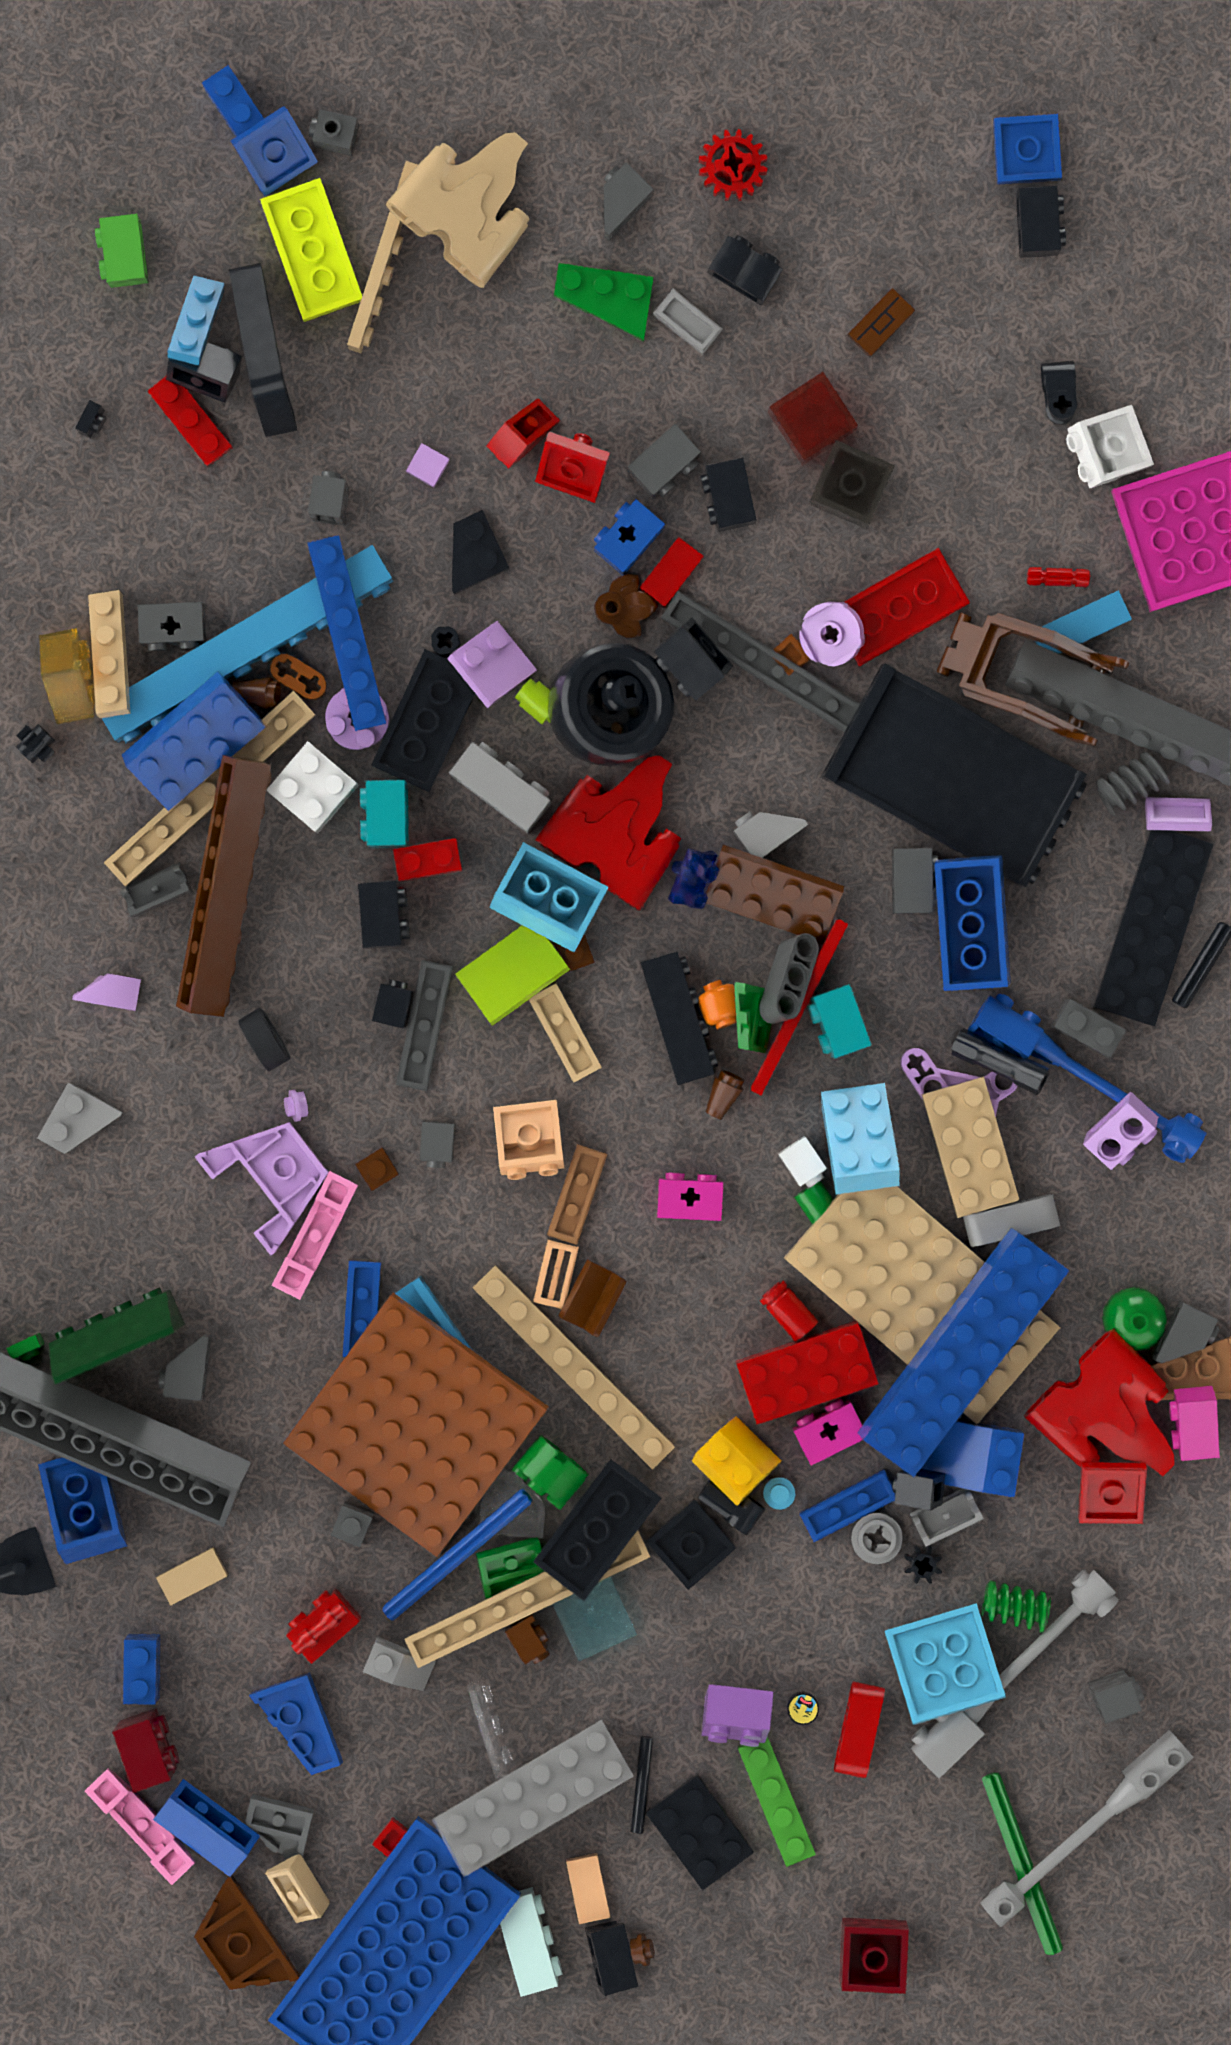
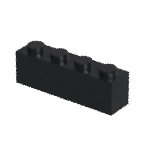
(678, 1019)

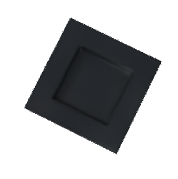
(91, 419)

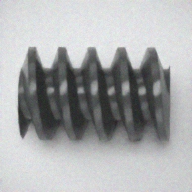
(1130, 782)

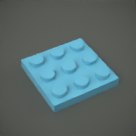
(945, 1664)

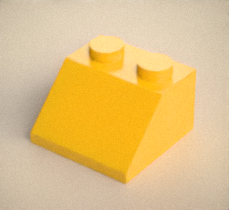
(736, 1460)

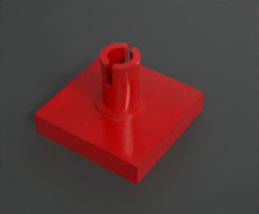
(572, 466)

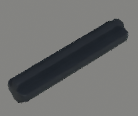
(1202, 965)

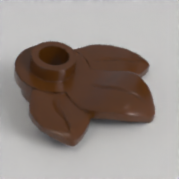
(629, 603)

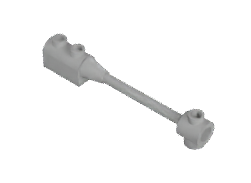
(959, 1731)
(1141, 1780)

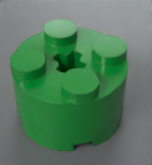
(550, 1472)

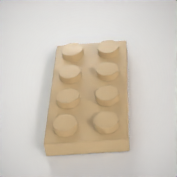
(970, 1147)

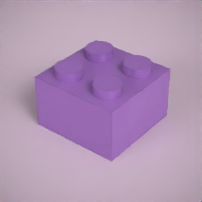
(737, 1715)

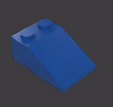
(979, 1457)
(81, 1510)

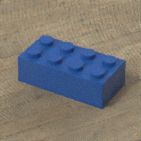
(191, 741)
(972, 923)

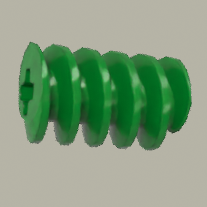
(1016, 1605)

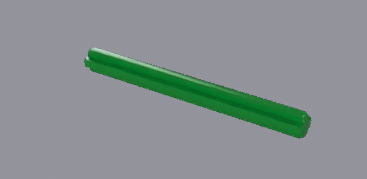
(1022, 1862)

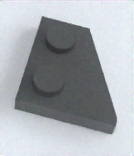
(280, 1824)

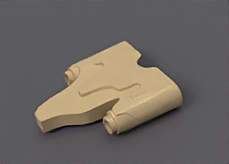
(462, 205)

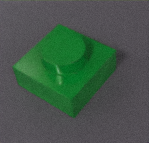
(26, 1348)

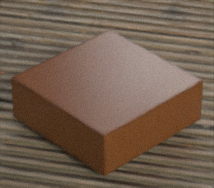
(793, 651)

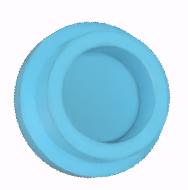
(779, 1493)

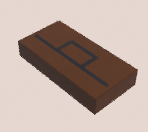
(881, 322)

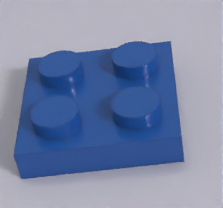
(1027, 149)
(274, 151)

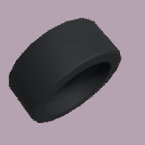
(264, 1039)

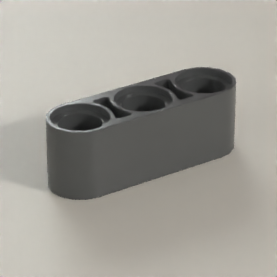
(779, 988)

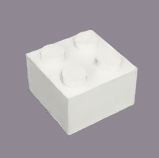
(312, 787)

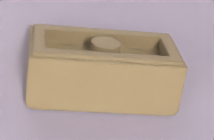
(298, 1889)

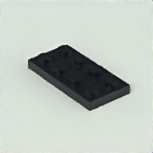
(425, 722)
(597, 1530)

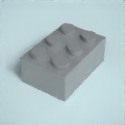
(501, 786)

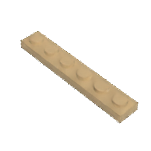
(379, 275)

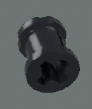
(445, 631)

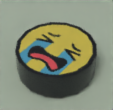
(803, 1708)

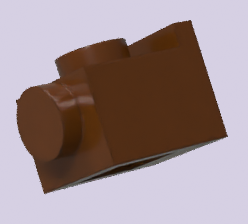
(528, 1639)

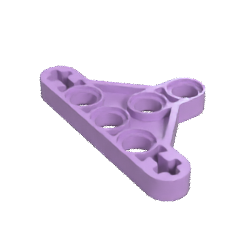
(949, 1078)

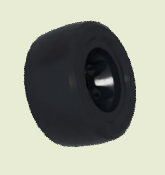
(574, 719)

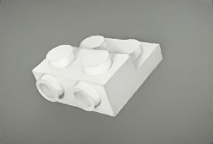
(1109, 446)

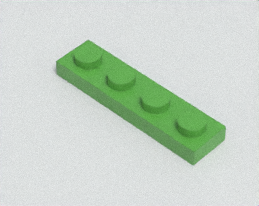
(777, 1802)

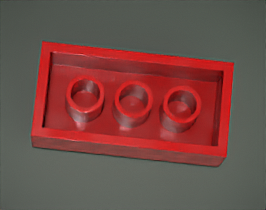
(807, 1372)

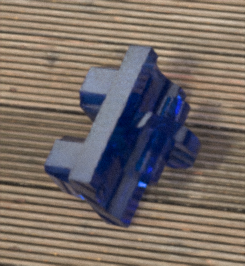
(692, 876)

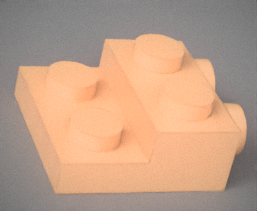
(528, 1139)

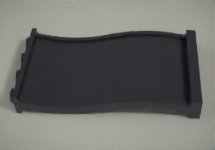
(954, 775)

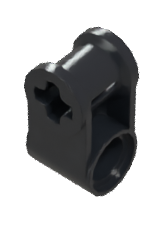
(1059, 385)

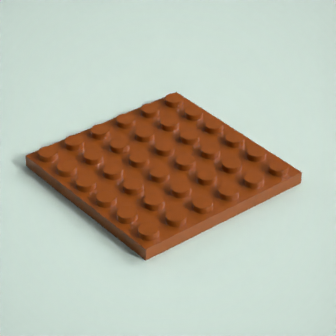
(415, 1424)

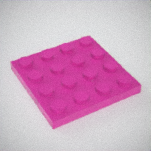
(1180, 530)

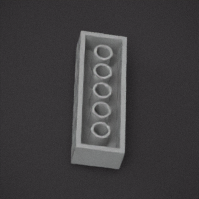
(532, 1798)

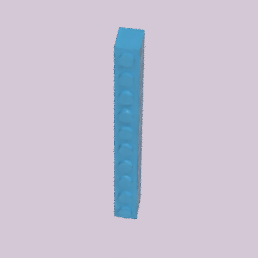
(242, 646)

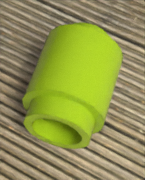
(534, 700)

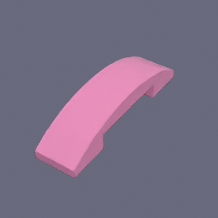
(315, 1235)
(136, 1818)

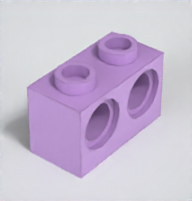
(1115, 1127)

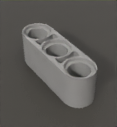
(1023, 1216)

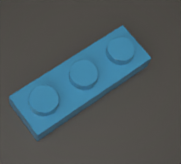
(196, 320)

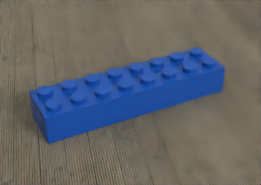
(962, 1352)

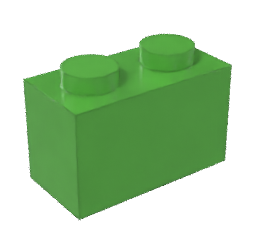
(122, 250)

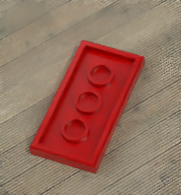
(906, 604)

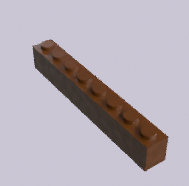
(223, 886)

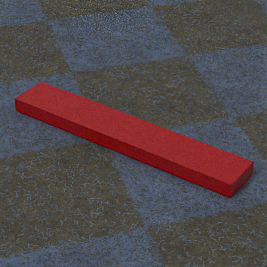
(790, 1025)

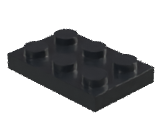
(699, 1832)

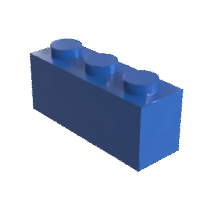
(206, 1827)

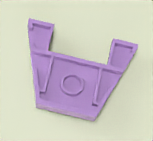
(281, 1167)

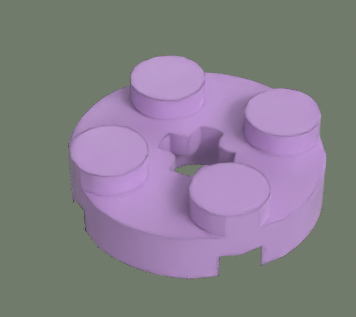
(814, 628)
(344, 733)

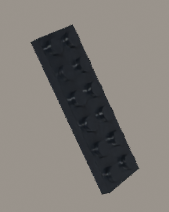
(1153, 926)

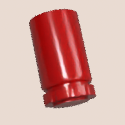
(788, 1310)

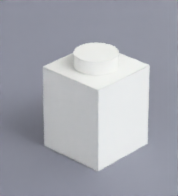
(803, 1162)

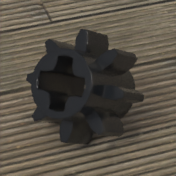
(35, 743)
(925, 1572)

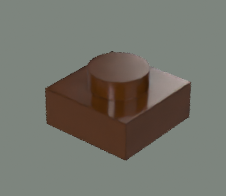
(577, 959)
(377, 1169)

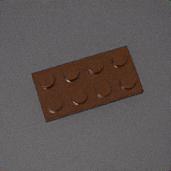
(774, 894)

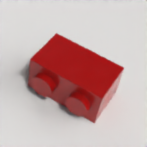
(427, 860)

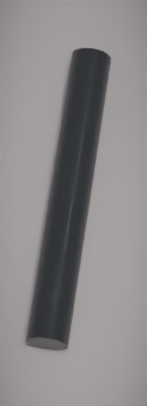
(641, 1786)

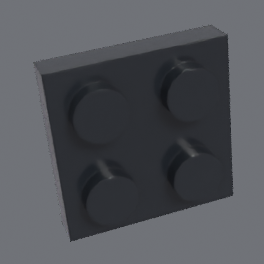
(691, 1544)

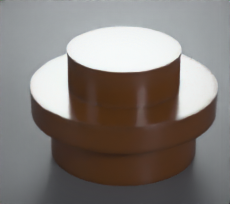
(642, 1950)

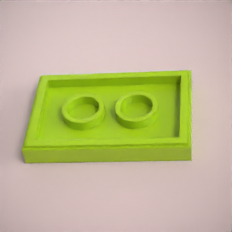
(511, 973)

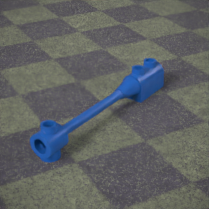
(1025, 1038)

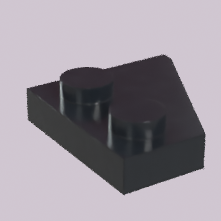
(475, 553)

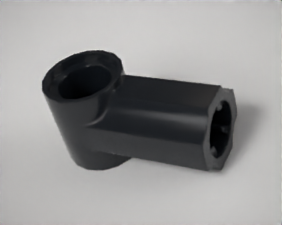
(740, 1517)

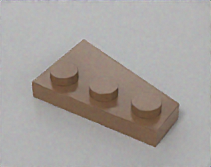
(1199, 1369)

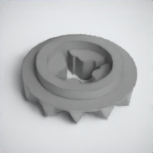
(883, 1551)

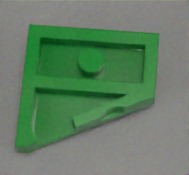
(751, 1028)
(507, 1565)

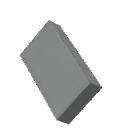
(687, 321)

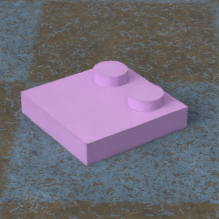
(492, 664)

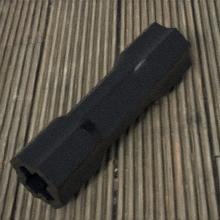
(980, 1052)

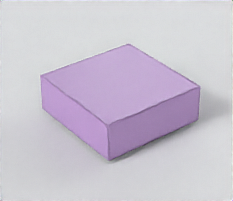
(427, 465)

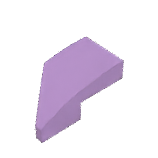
(111, 991)

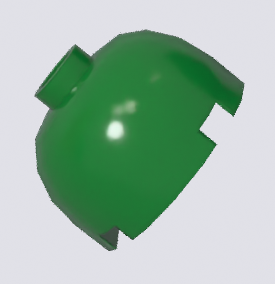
(1136, 1317)

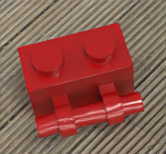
(322, 1626)

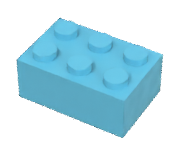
(548, 897)
(860, 1138)

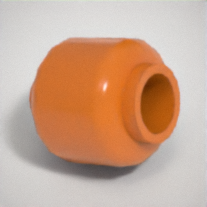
(718, 1004)

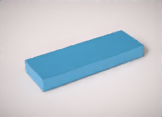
(1091, 620)

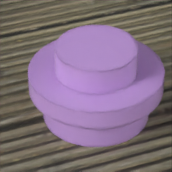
(296, 1105)

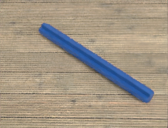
(457, 1554)

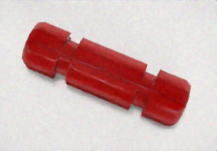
(1058, 577)

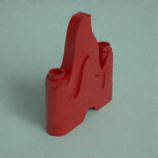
(612, 831)
(1107, 1404)

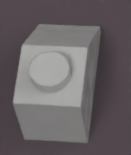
(766, 831)
(396, 1665)

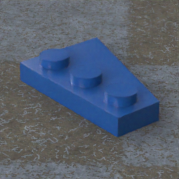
(300, 1718)

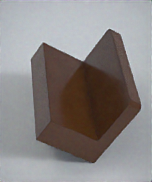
(592, 1298)

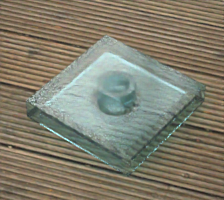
(597, 1621)

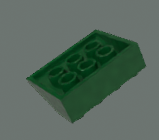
(114, 1335)

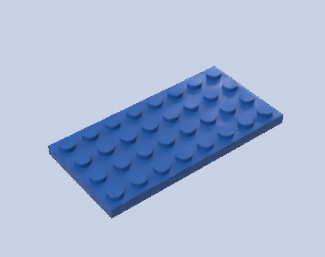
(396, 1948)

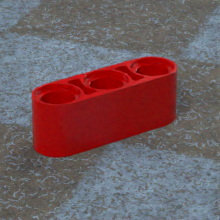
(859, 1729)

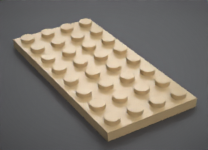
(901, 1277)

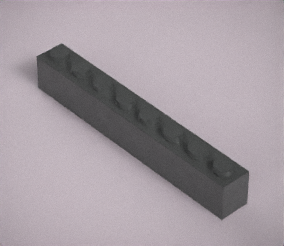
(1122, 710)

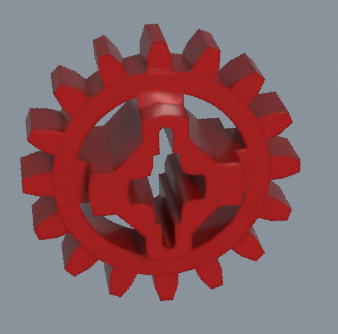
(745, 160)

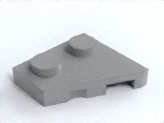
(76, 1119)

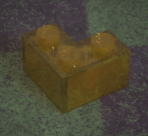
(67, 675)

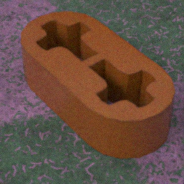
(302, 670)

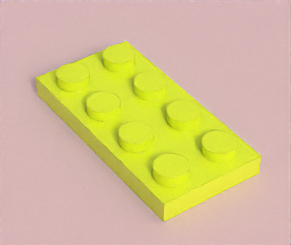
(311, 249)

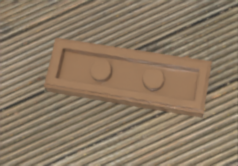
(577, 1194)

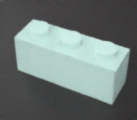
(529, 1945)

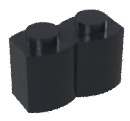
(745, 269)

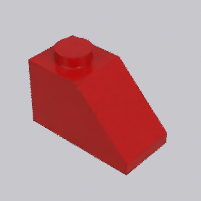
(522, 433)

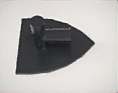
(24, 1565)

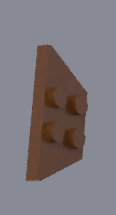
(241, 1942)

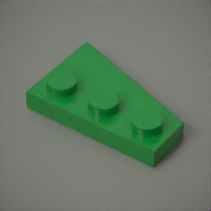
(608, 295)

